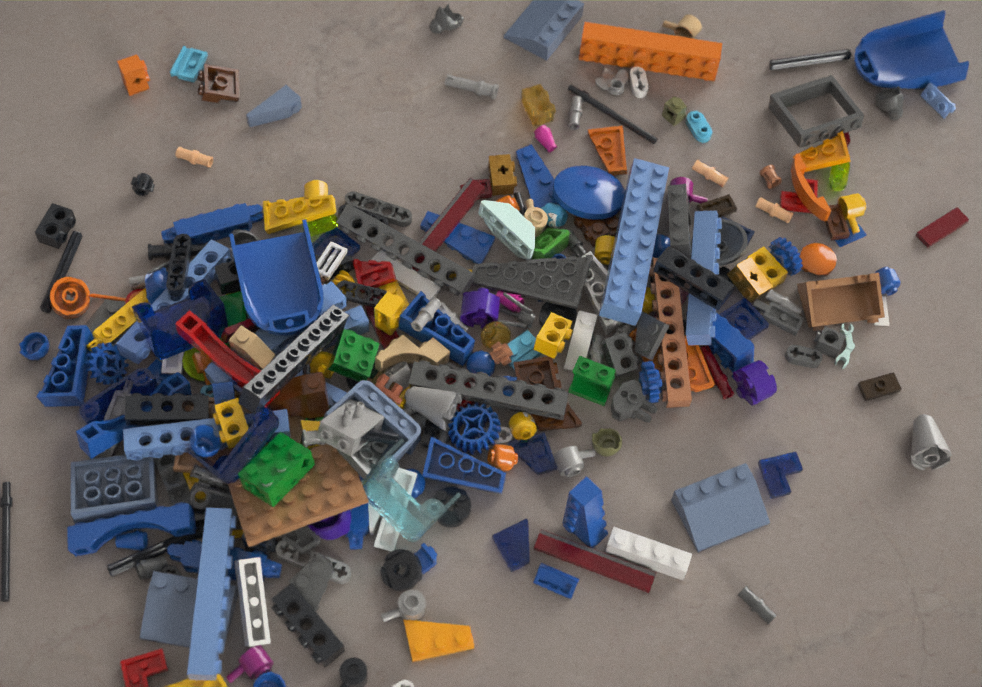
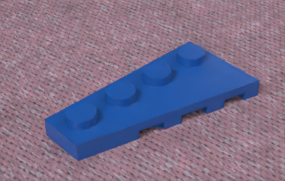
(536, 176)
(468, 241)

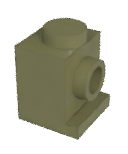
(677, 107)

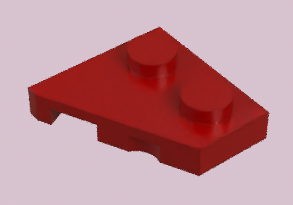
(374, 273)

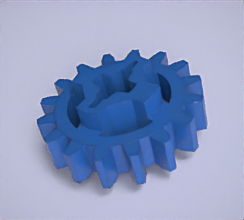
(786, 255)
(105, 363)
(650, 381)

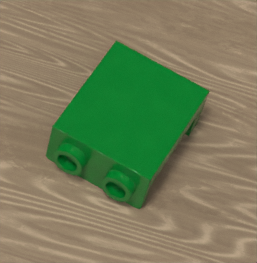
(592, 380)

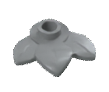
(611, 80)

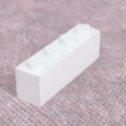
(648, 553)
(252, 602)

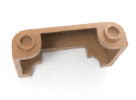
(842, 300)

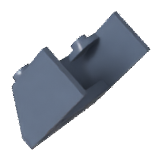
(394, 417)

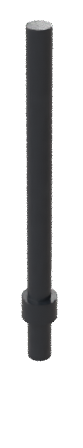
(586, 98)
(6, 503)

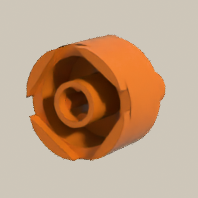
(72, 287)

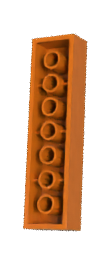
(650, 51)

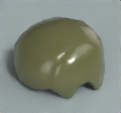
(606, 442)

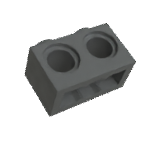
(614, 355)

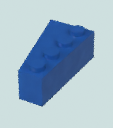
(440, 327)
(730, 345)
(68, 375)
(458, 468)
(585, 513)

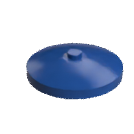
(588, 192)

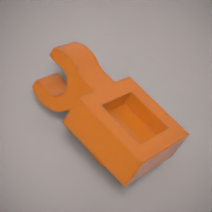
(201, 363)

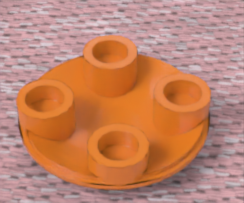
(818, 259)

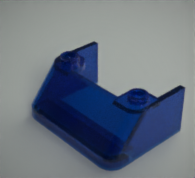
(252, 442)

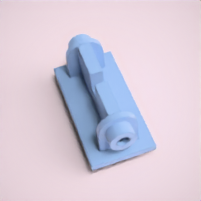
(937, 100)

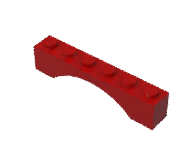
(206, 342)

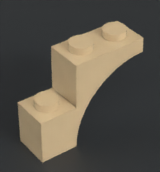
(404, 350)

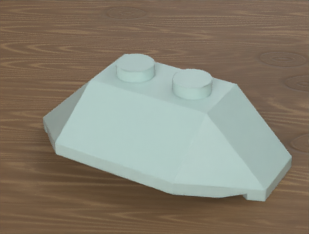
(509, 227)

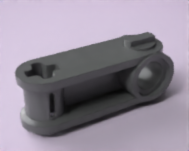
(214, 497)

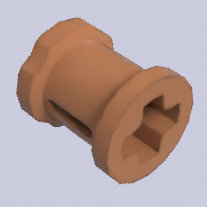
(770, 176)

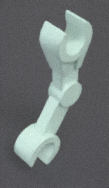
(844, 356)

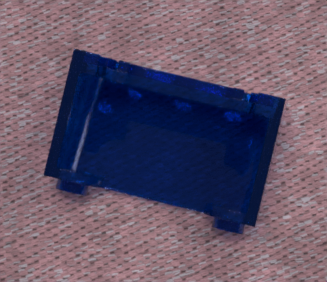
(160, 325)
(97, 406)

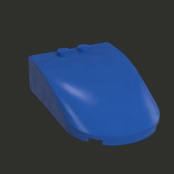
(909, 55)
(280, 282)

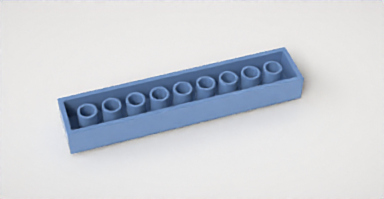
(634, 242)

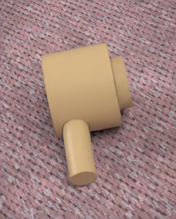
(687, 27)
(536, 217)

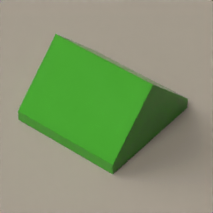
(550, 242)

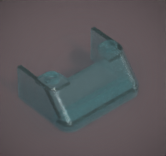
(397, 504)

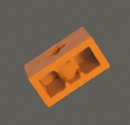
(134, 74)

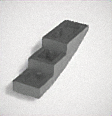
(173, 481)

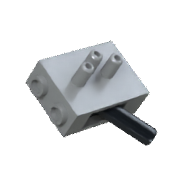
(353, 427)

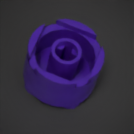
(479, 308)
(755, 382)
(333, 526)

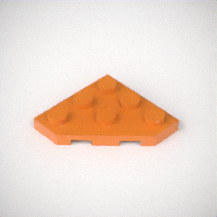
(698, 370)

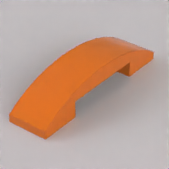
(817, 206)

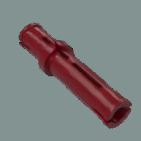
(719, 378)

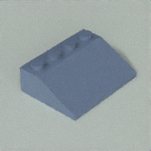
(545, 25)
(112, 487)
(720, 507)
(171, 610)

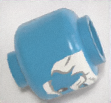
(556, 215)

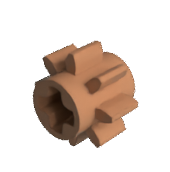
(501, 353)

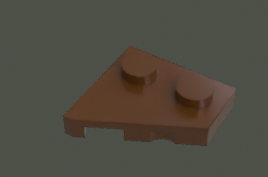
(546, 423)

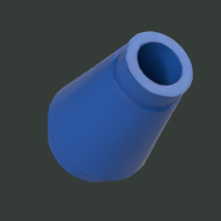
(135, 540)

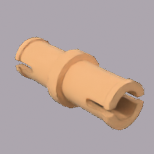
(194, 157)
(710, 173)
(774, 210)

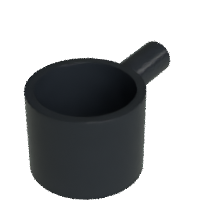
(353, 673)

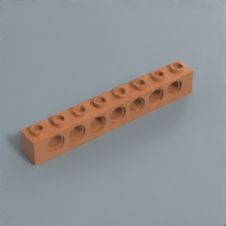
(674, 397)

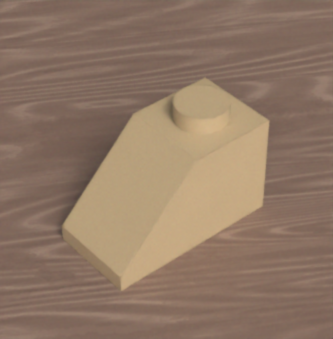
(251, 348)

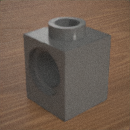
(829, 349)

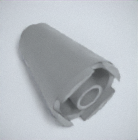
(434, 404)
(928, 444)

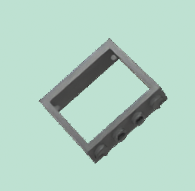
(807, 91)

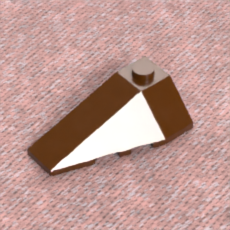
(303, 397)

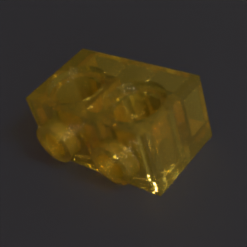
(538, 105)

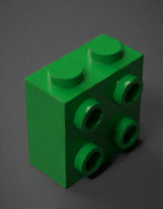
(353, 355)

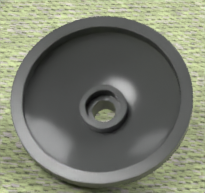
(732, 242)

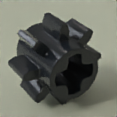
(142, 184)

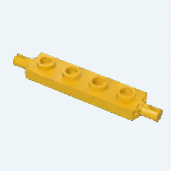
(118, 322)

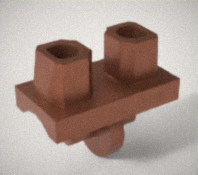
(392, 392)

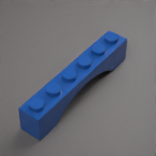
(102, 435)
(90, 537)

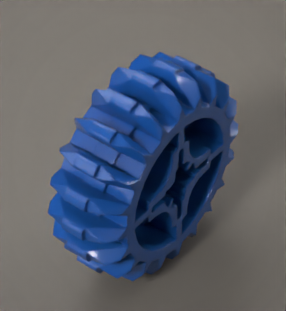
(474, 418)

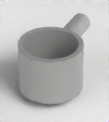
(570, 460)
(410, 607)

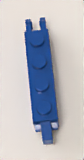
(215, 224)
(359, 525)
(190, 555)

